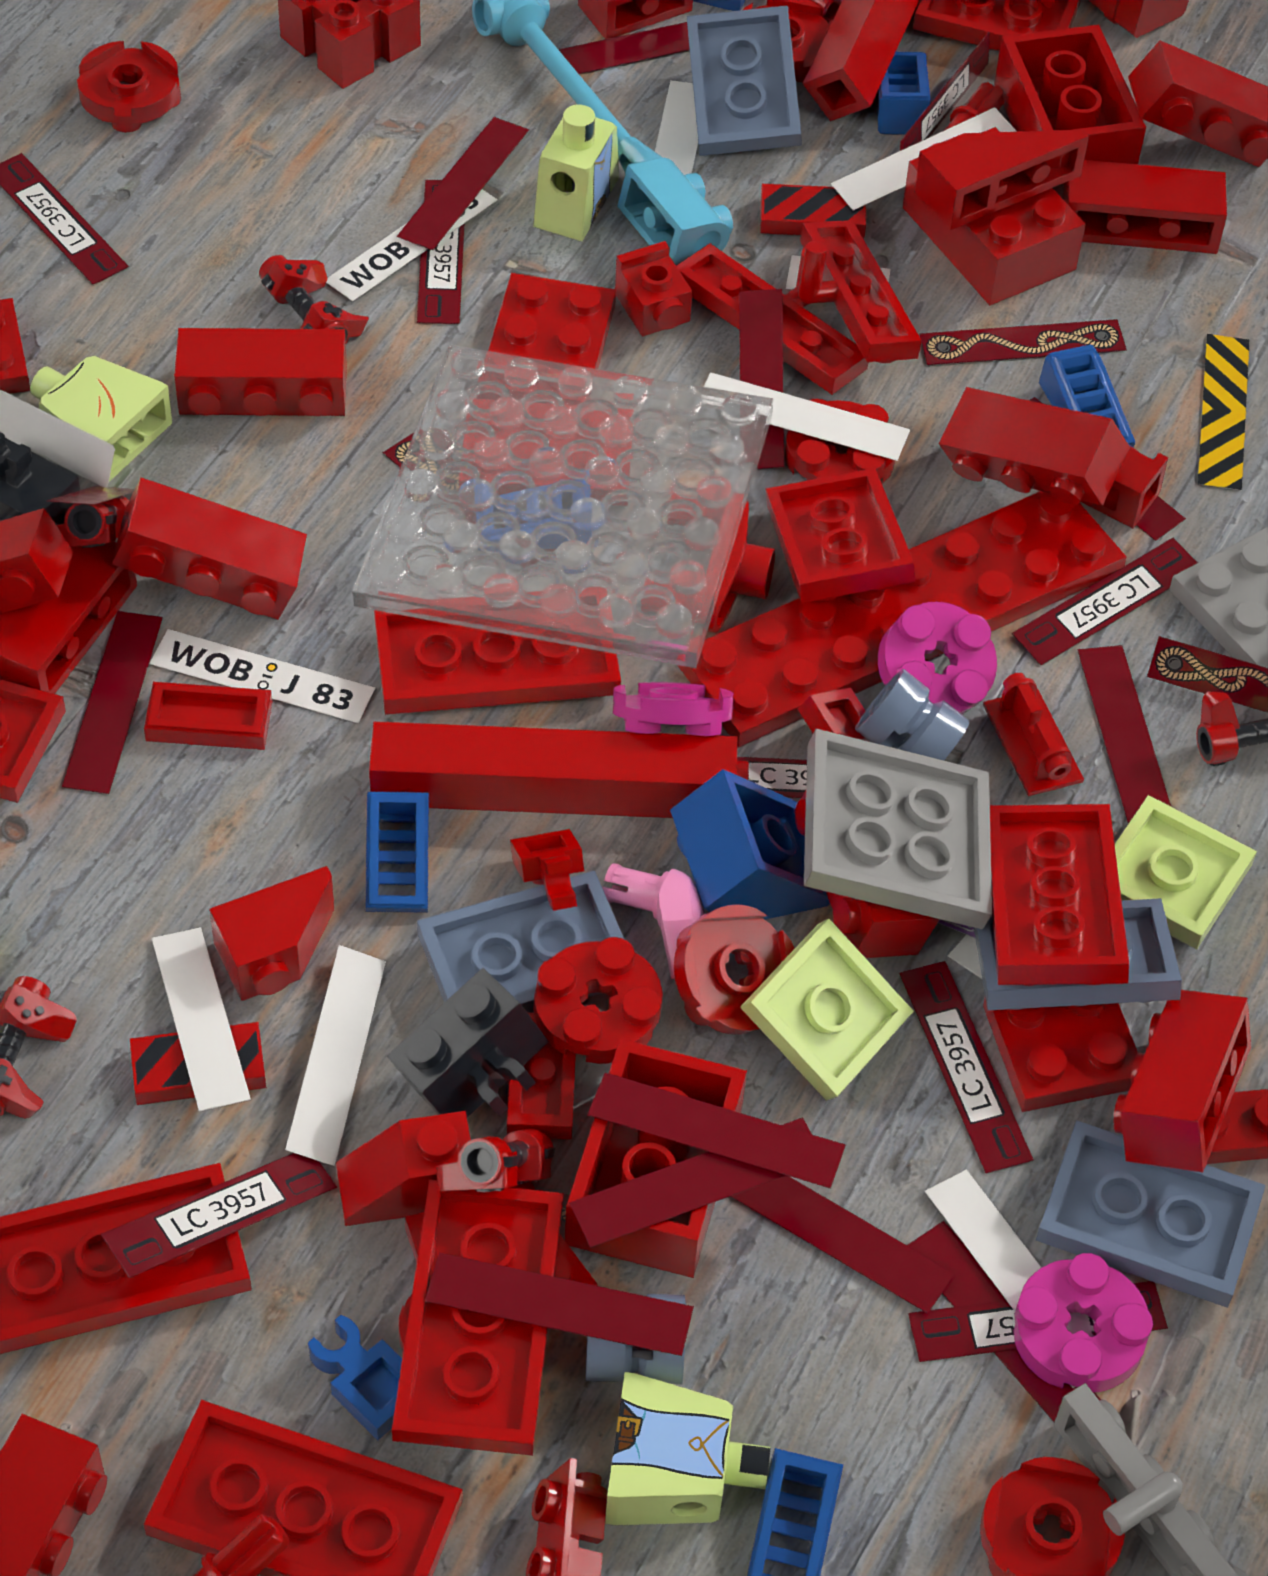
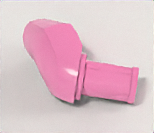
(669, 897)

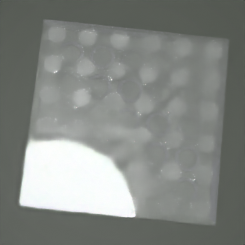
(567, 505)

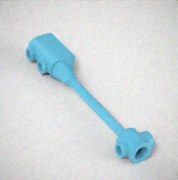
(654, 191)

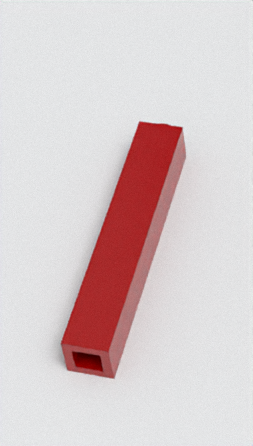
(857, 54)
(547, 767)

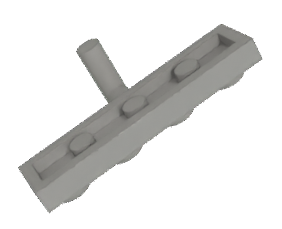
(1143, 1491)

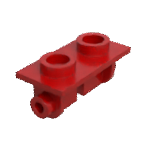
(1032, 737)
(567, 1511)

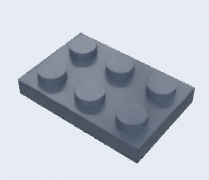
(744, 80)
(513, 937)
(1152, 967)
(1151, 1219)

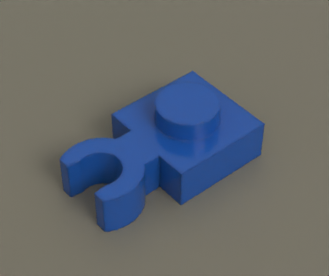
(366, 1378)

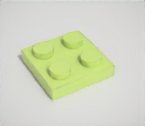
(1182, 864)
(827, 1009)

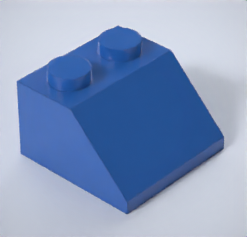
(744, 847)

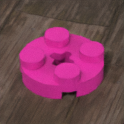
(957, 634)
(672, 704)
(1087, 1288)

